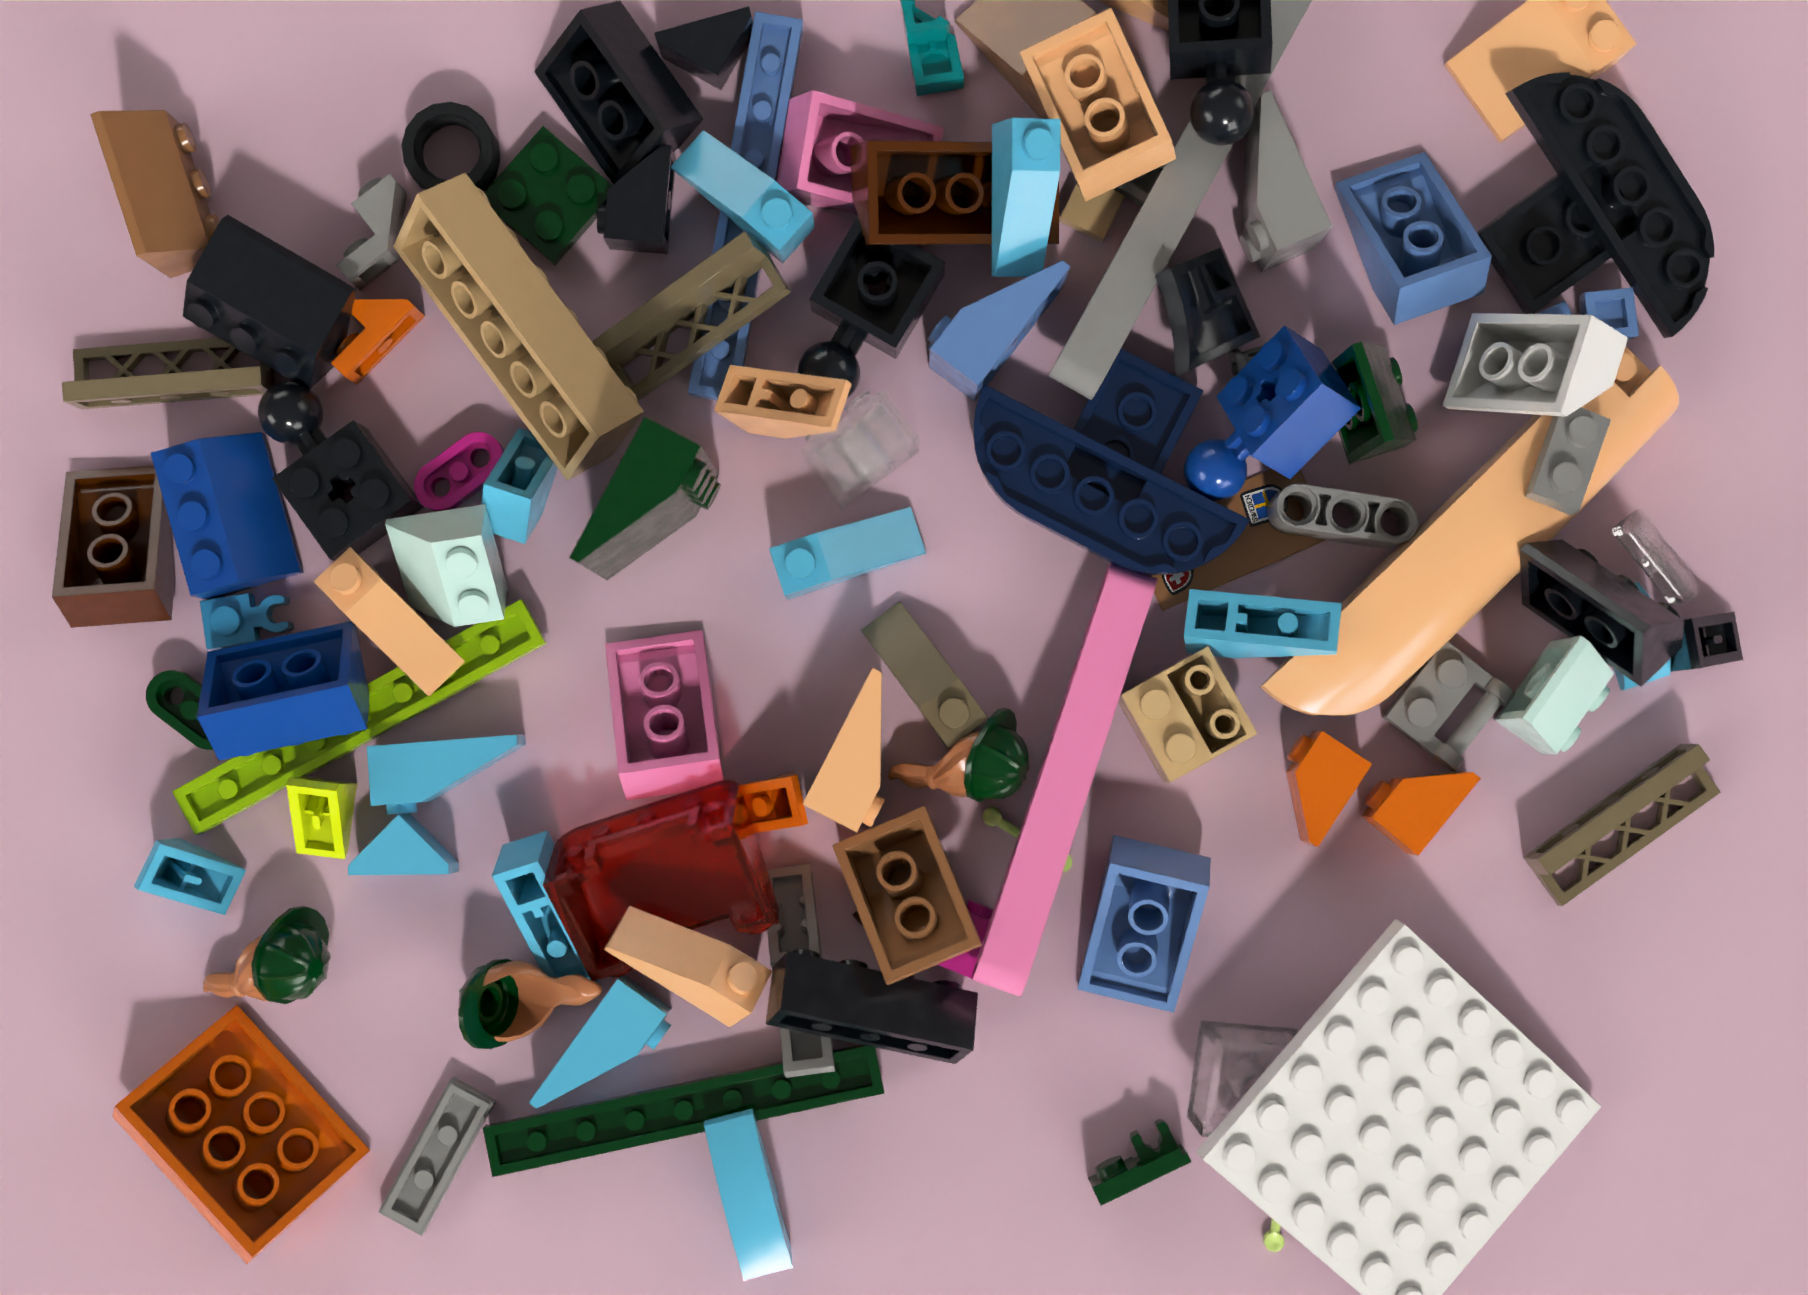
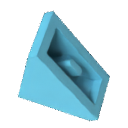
(403, 849)
(190, 875)

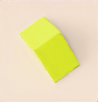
(321, 815)

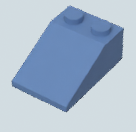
(1413, 238)
(987, 332)
(1145, 923)

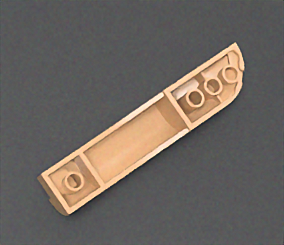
(1462, 557)

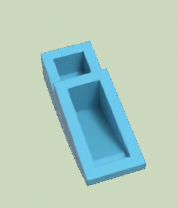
(748, 1194)

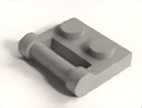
(1434, 696)

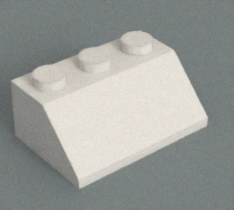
(1534, 363)

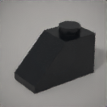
(640, 206)

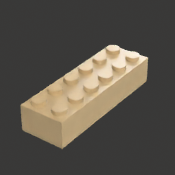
(516, 325)

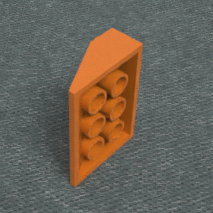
(240, 1133)

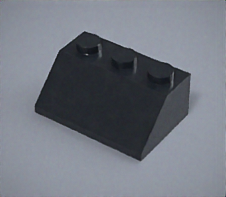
(616, 89)
(269, 302)
(1606, 609)

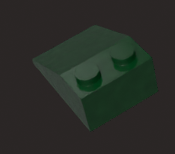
(1384, 418)

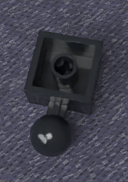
(1219, 43)
(878, 320)
(317, 479)

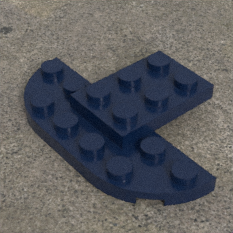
(1104, 475)

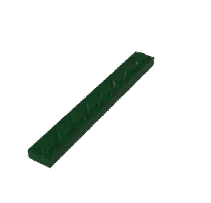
(675, 1111)

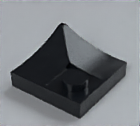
(1204, 310)

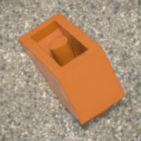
(1321, 782)
(1416, 806)

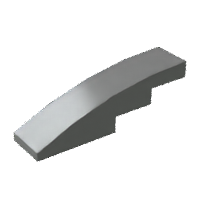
(795, 930)

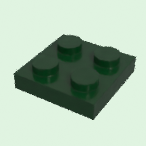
(548, 195)

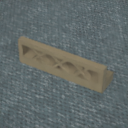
(687, 299)
(171, 384)
(1615, 814)

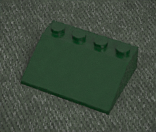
(648, 498)

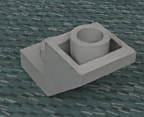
(383, 209)

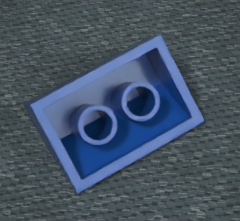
(226, 514)
(284, 691)

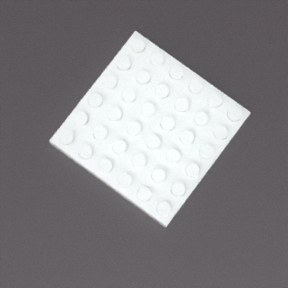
(1399, 1123)

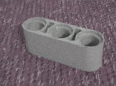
(1364, 510)

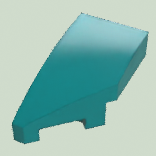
(931, 51)

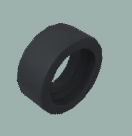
(433, 119)

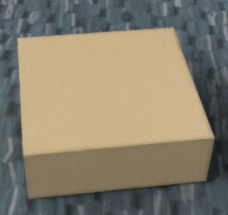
(1092, 216)

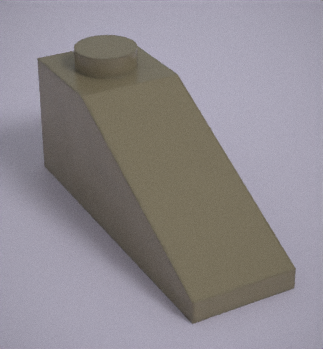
(924, 675)

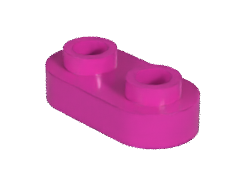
(457, 467)

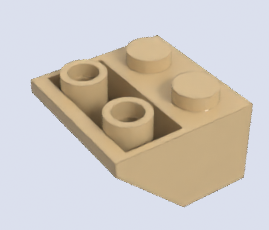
(1186, 715)

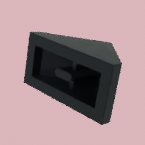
(708, 46)
(1708, 642)

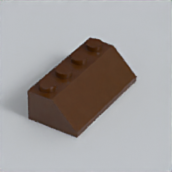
(926, 192)

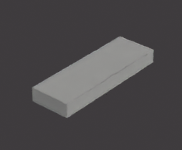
(437, 1156)

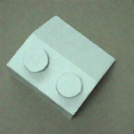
(450, 565)
(1557, 695)

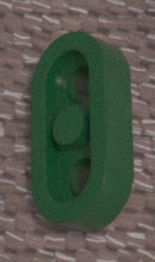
(181, 716)

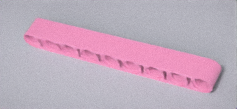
(1064, 781)

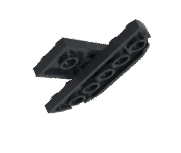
(1610, 199)

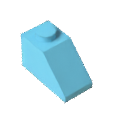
(518, 487)

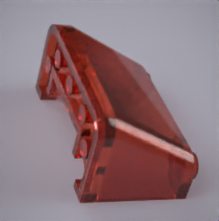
(673, 858)

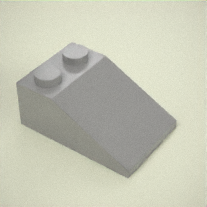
(1279, 199)

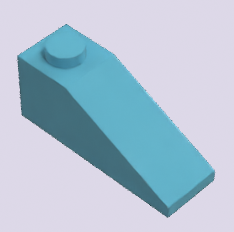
(1023, 193)
(745, 195)
(846, 552)
(1260, 625)
(425, 770)
(520, 880)
(612, 1035)

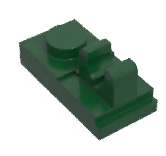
(1119, 1176)

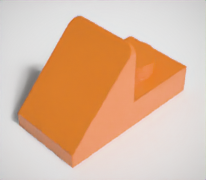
(385, 326)
(775, 802)

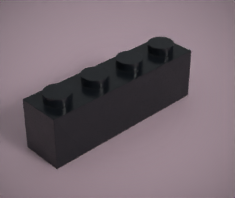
(858, 1007)

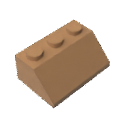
(157, 186)

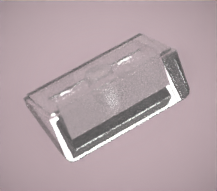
(1656, 558)

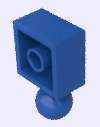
(1282, 415)

